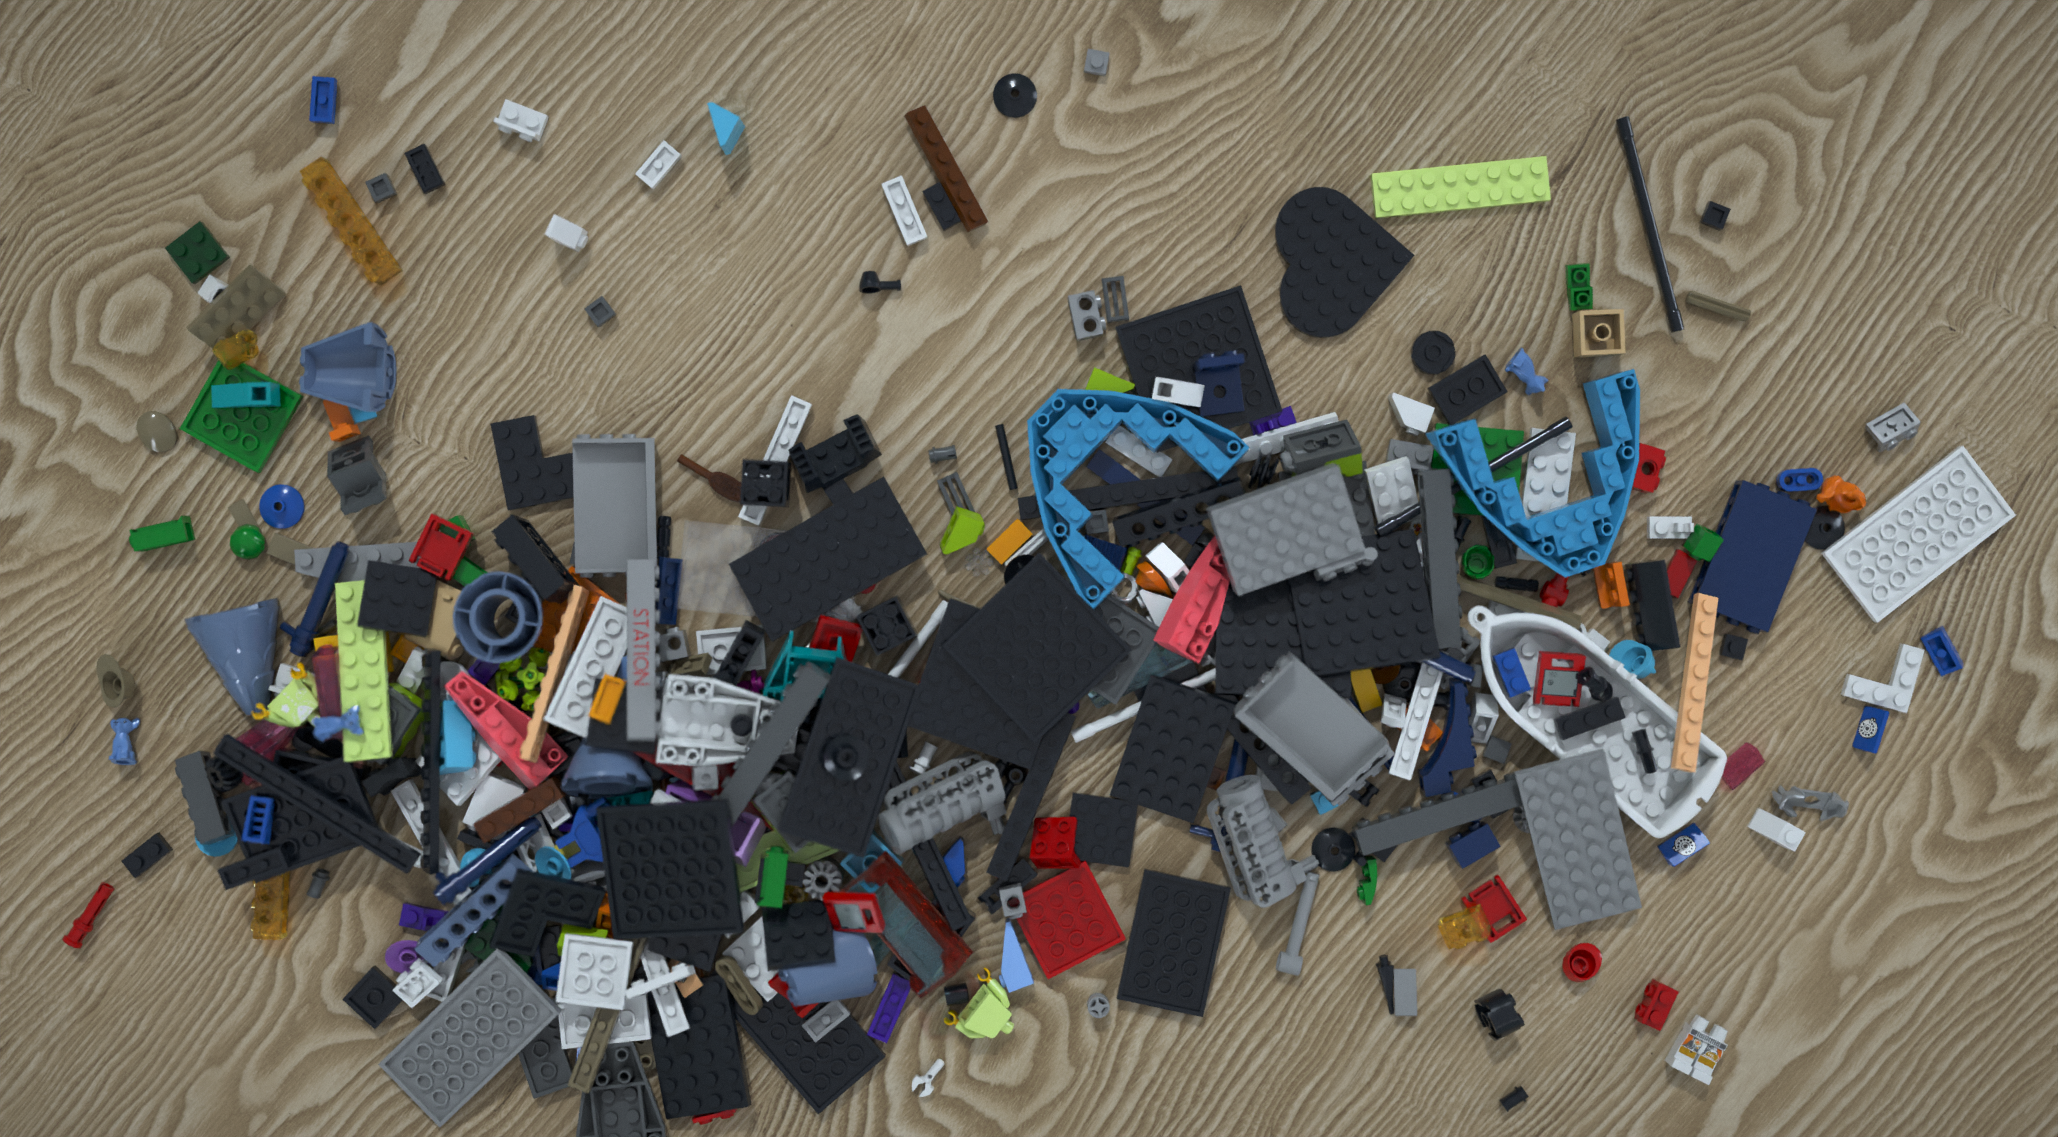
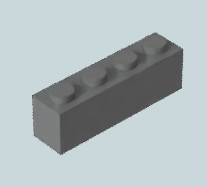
(203, 799)

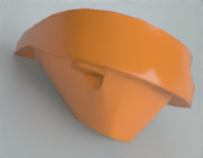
(1150, 579)

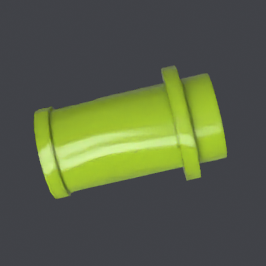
(1131, 560)

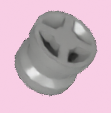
(1098, 1010)

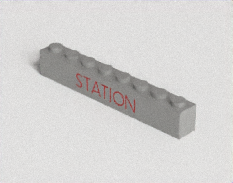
(641, 650)

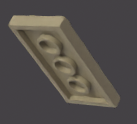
(237, 307)

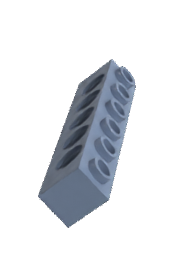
(429, 944)

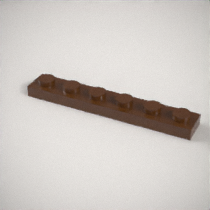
(946, 168)

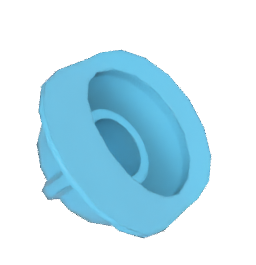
(1635, 657)

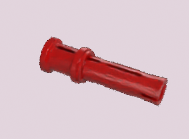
(84, 923)

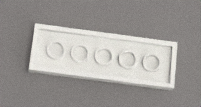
(1546, 477)
(597, 653)

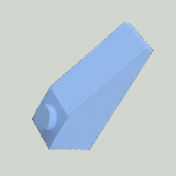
(1014, 965)

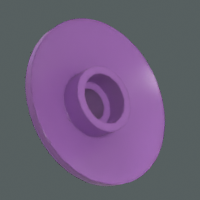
(402, 955)

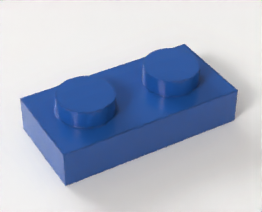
(323, 100)
(1511, 672)

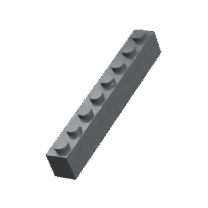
(1439, 554)
(772, 738)
(1437, 815)

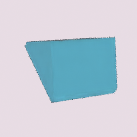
(727, 127)

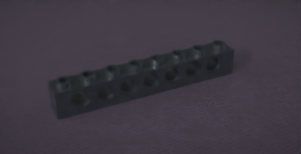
(1030, 798)

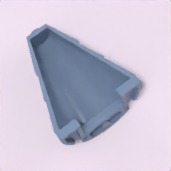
(241, 649)

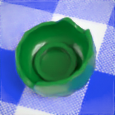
(247, 542)
(1477, 562)

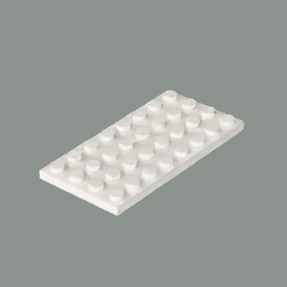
(1918, 534)

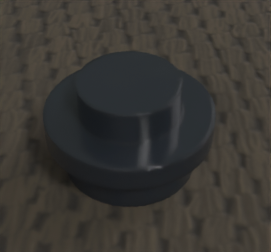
(741, 725)

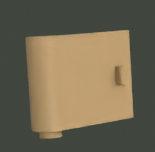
(441, 628)

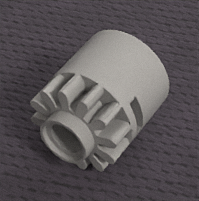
(830, 869)

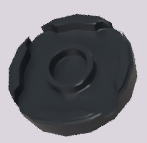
(1433, 352)

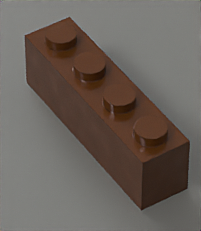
(519, 809)

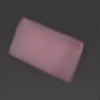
(1741, 765)

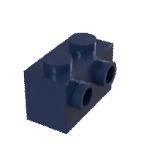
(1472, 844)

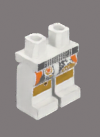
(1696, 1050)

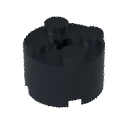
(1498, 1014)

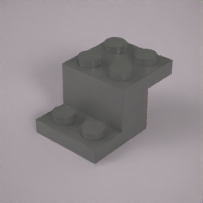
(356, 475)

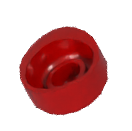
(1582, 962)

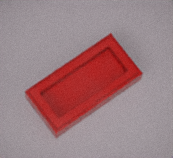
(1679, 571)

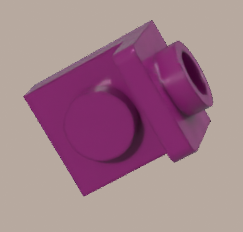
(754, 685)

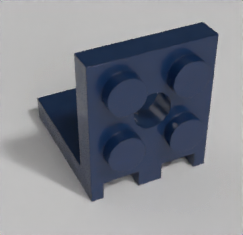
(1222, 372)

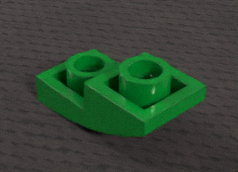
(1578, 286)
(1368, 886)

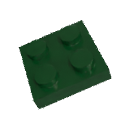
(197, 252)

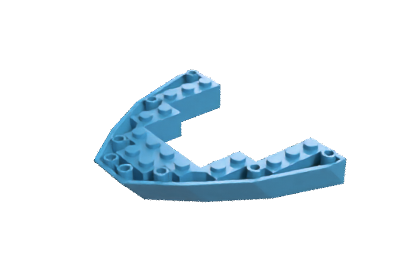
(1066, 435)
(1576, 533)

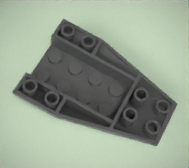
(620, 1098)

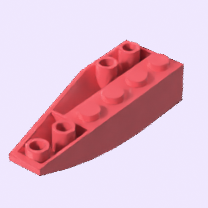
(1196, 607)
(504, 729)

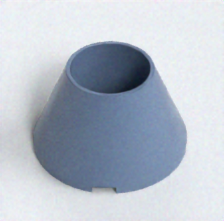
(476, 612)
(605, 773)

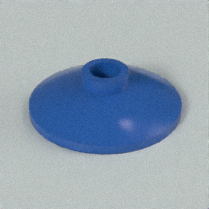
(291, 510)

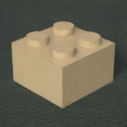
(1598, 333)

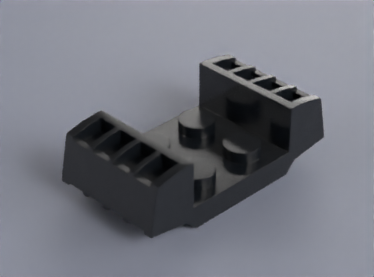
(836, 456)

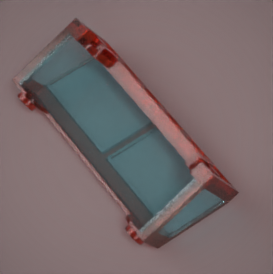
(912, 925)

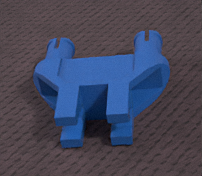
(585, 834)

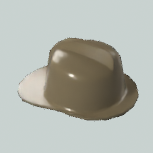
(114, 681)

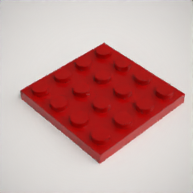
(1067, 920)

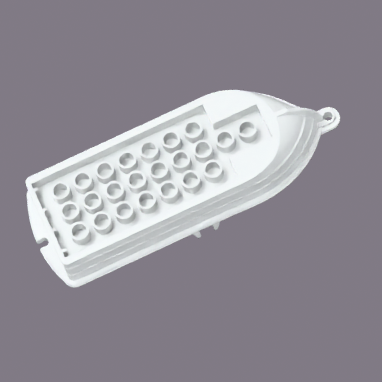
(1656, 800)

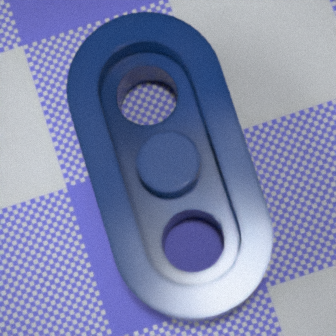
(1798, 479)

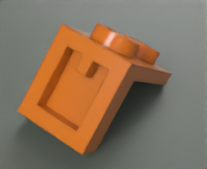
(341, 421)

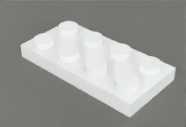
(631, 1025)

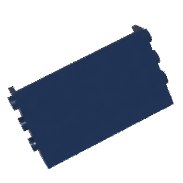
(1757, 556)

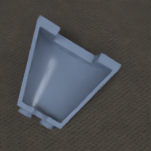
(351, 368)
(844, 979)

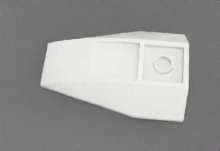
(698, 719)

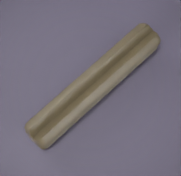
(1718, 306)

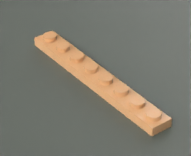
(556, 668)
(1694, 683)

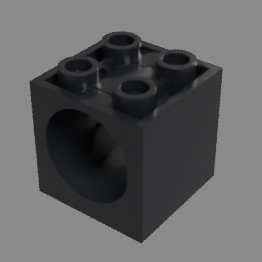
(765, 483)
(887, 625)

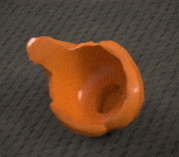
(1841, 495)

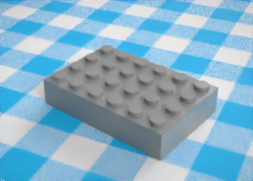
(1285, 529)

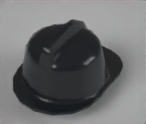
(330, 747)

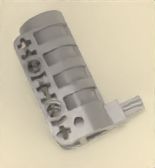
(944, 804)
(1254, 843)

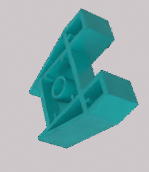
(791, 658)

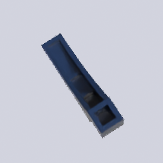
(1454, 747)

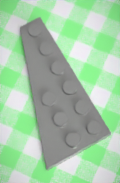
(313, 560)

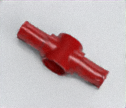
(1555, 591)

